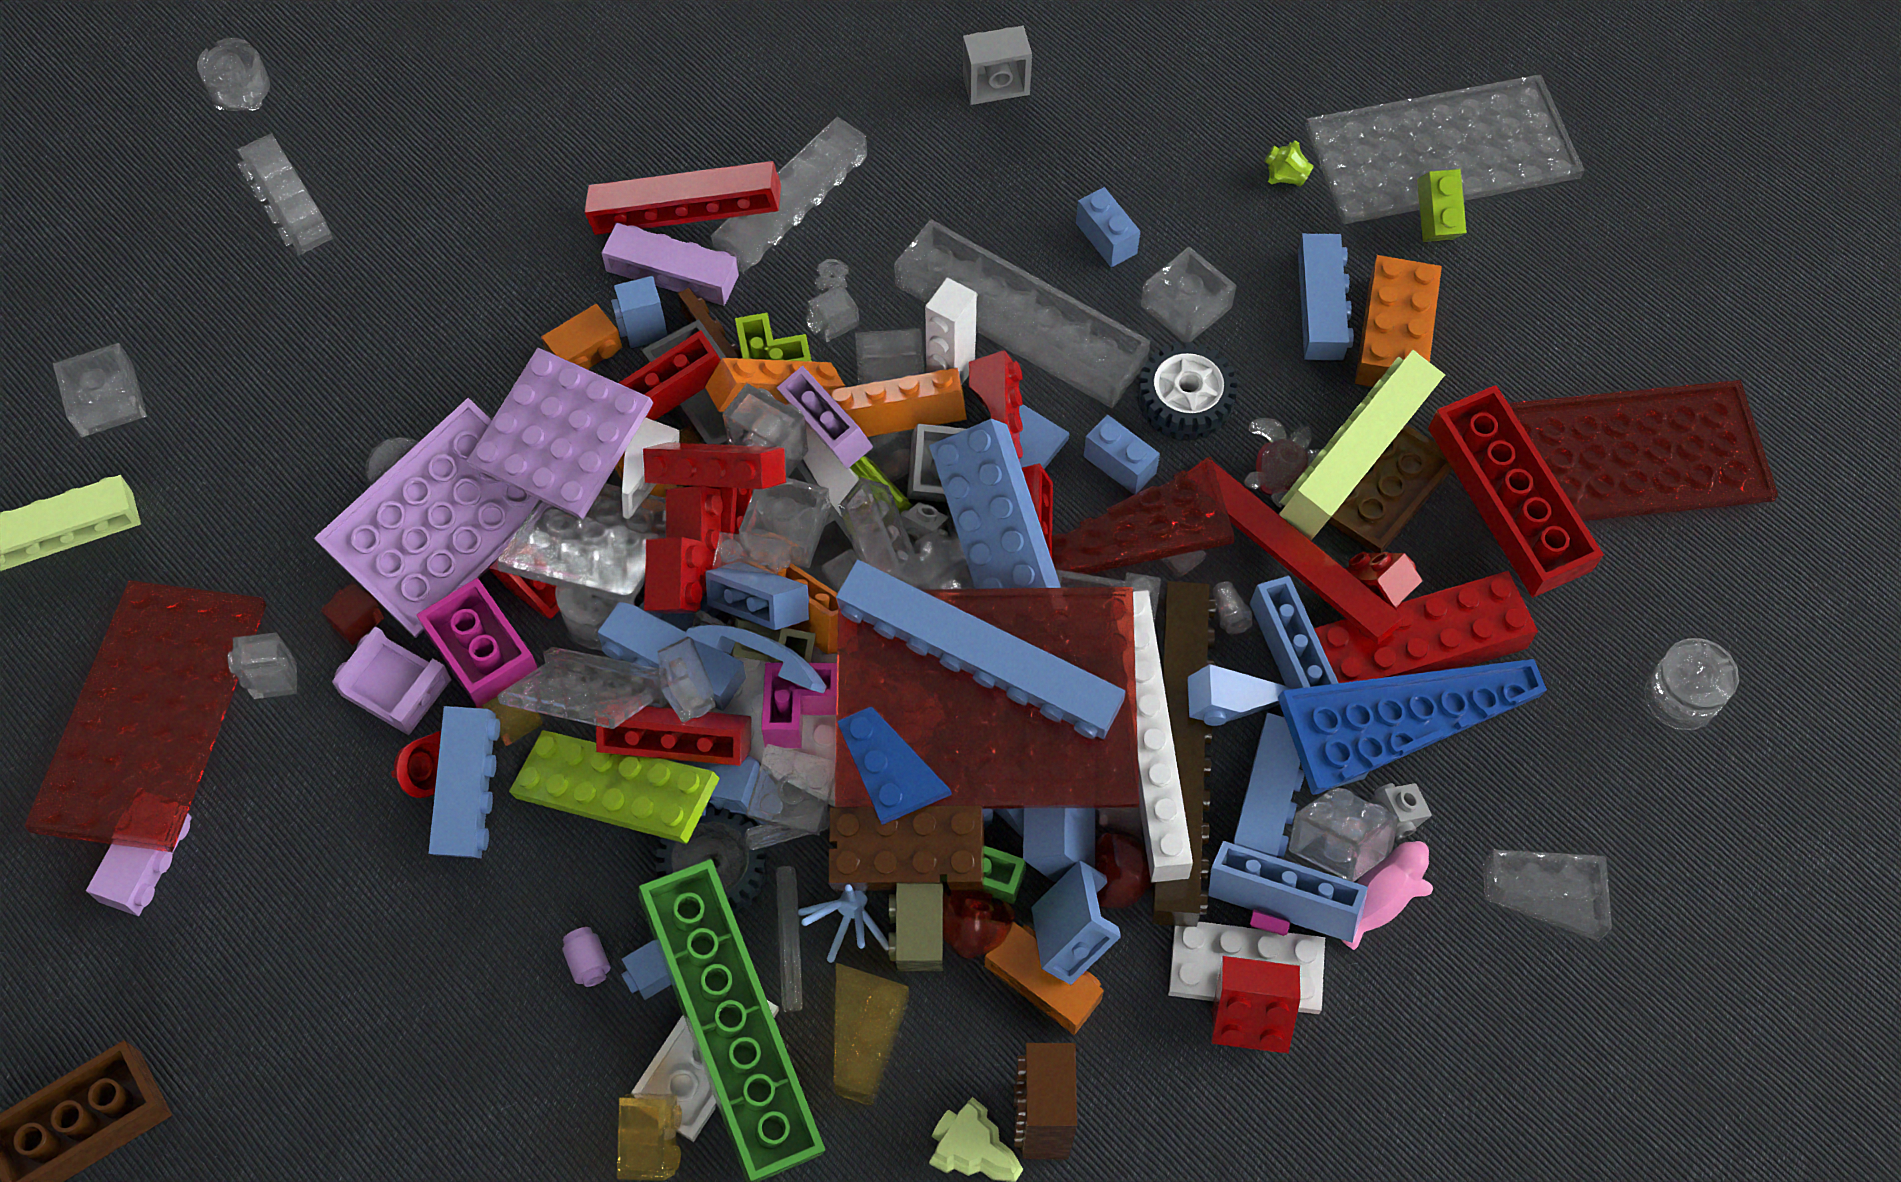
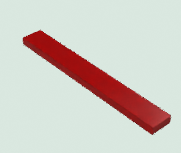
(1307, 560)

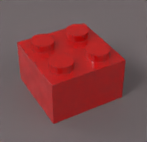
(1256, 1004)

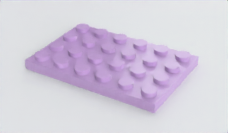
(428, 522)

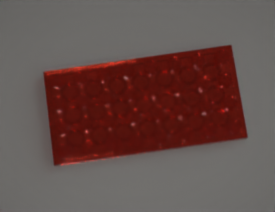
(1651, 449)
(145, 718)

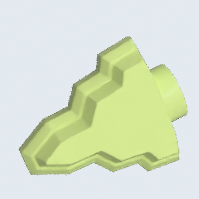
(972, 1145)

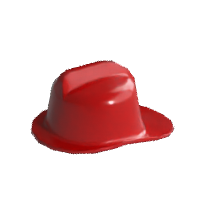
(417, 766)

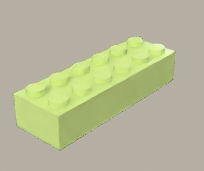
(1359, 443)

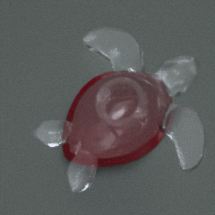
(1281, 459)

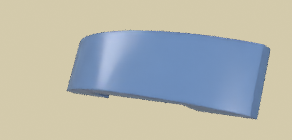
(793, 668)

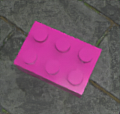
(477, 642)

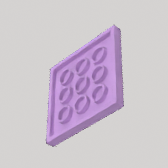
(560, 433)

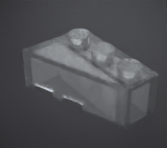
(1552, 888)

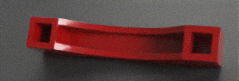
(996, 385)

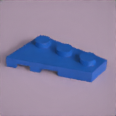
(889, 767)

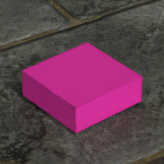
(1269, 922)

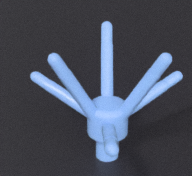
(851, 906)

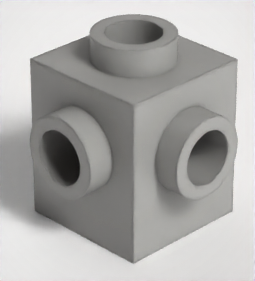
(922, 520)
(1404, 802)

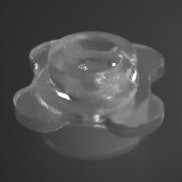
(829, 268)

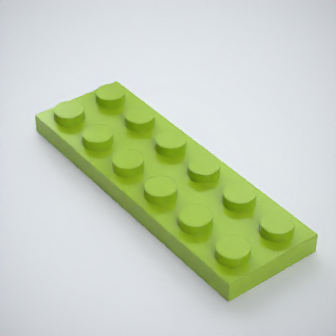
(615, 788)

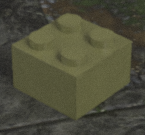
(919, 927)

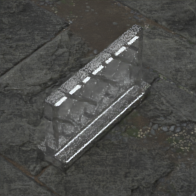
(586, 688)

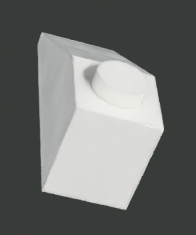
(634, 486)

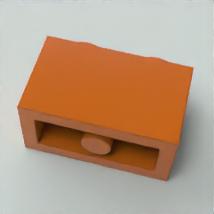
(584, 338)

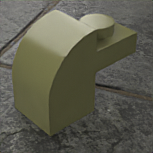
(796, 640)

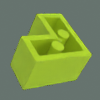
(757, 341)

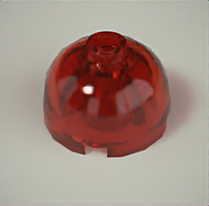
(1125, 869)
(974, 922)

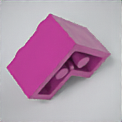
(787, 703)

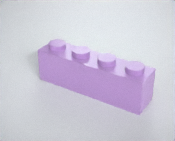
(670, 262)

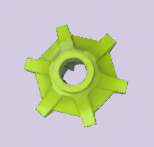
(1288, 165)

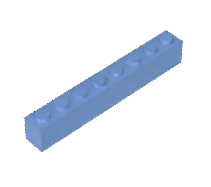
(981, 650)

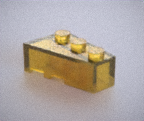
(865, 1030)

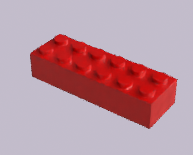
(1515, 491)
(1437, 633)

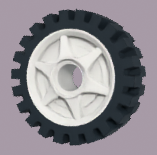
(1187, 412)

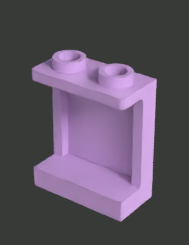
(390, 681)

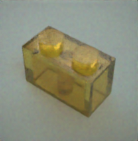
(648, 1136)

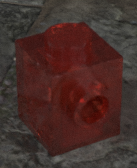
(352, 613)

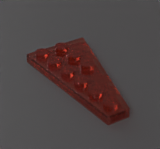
(1150, 526)

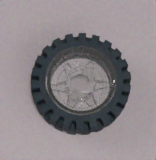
(723, 838)

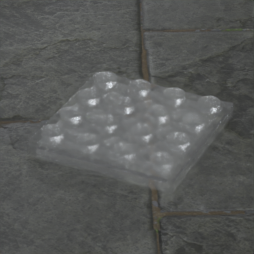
(590, 555)

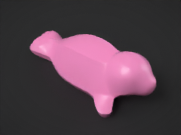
(1392, 886)

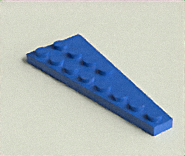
(1371, 722)

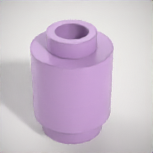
(585, 957)

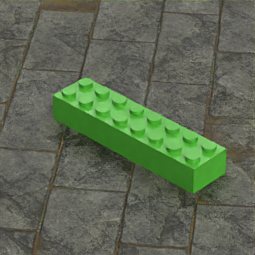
(730, 1022)

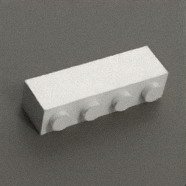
(951, 329)

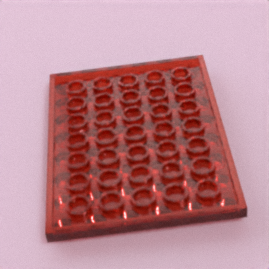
(978, 737)

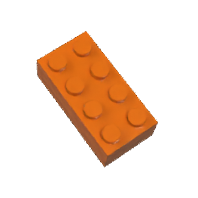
(1397, 315)

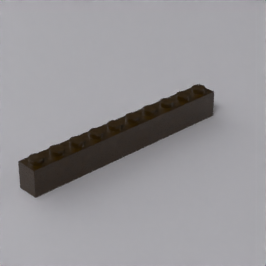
(1184, 653)

